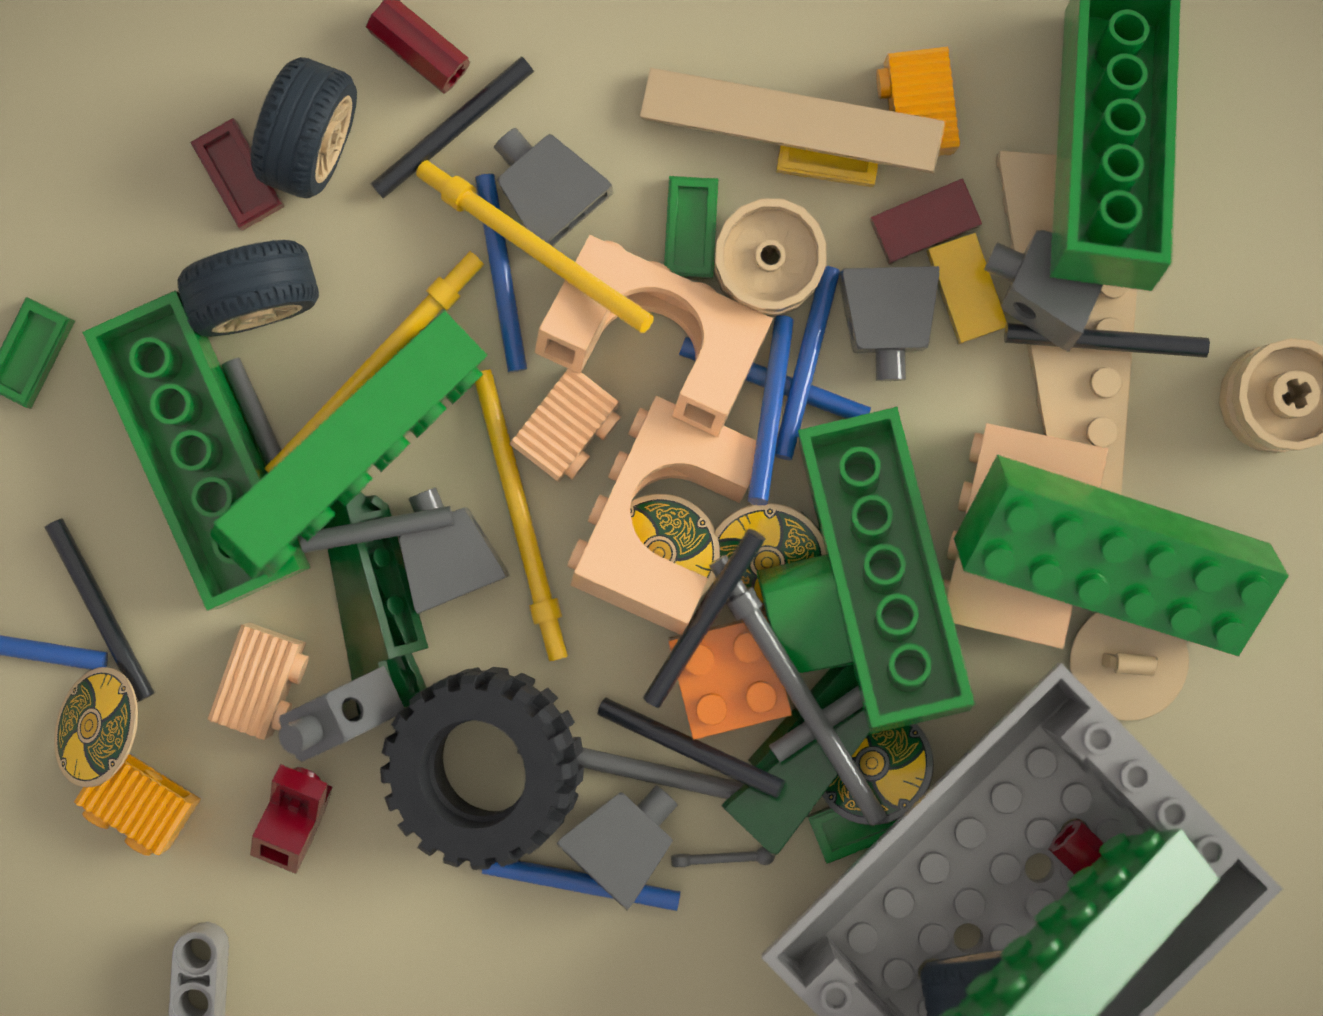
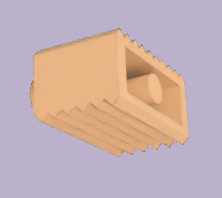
(566, 425)
(258, 681)

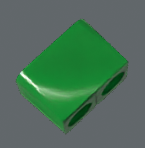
(806, 613)

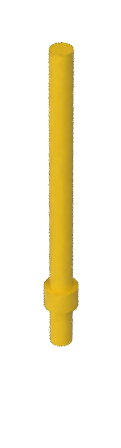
(463, 197)
(441, 295)
(544, 608)

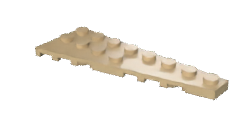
(1081, 390)

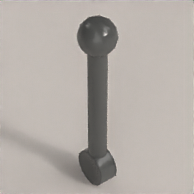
(762, 856)

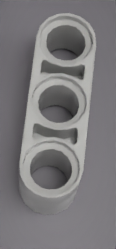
(204, 975)

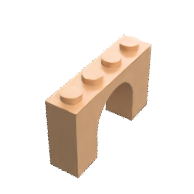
(720, 329)
(614, 560)
(998, 606)

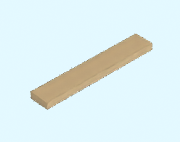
(793, 120)

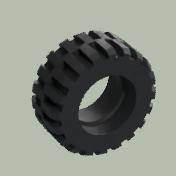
(433, 806)

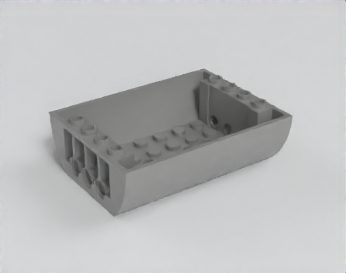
(965, 855)

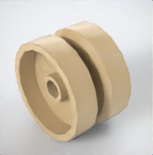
(778, 228)
(1254, 392)

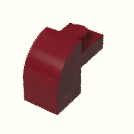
(290, 818)

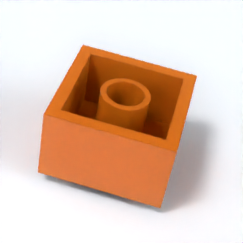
(729, 683)

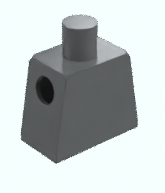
(549, 185)
(1043, 303)
(889, 313)
(448, 559)
(321, 724)
(622, 843)

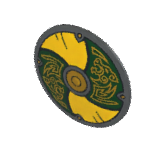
(895, 766)

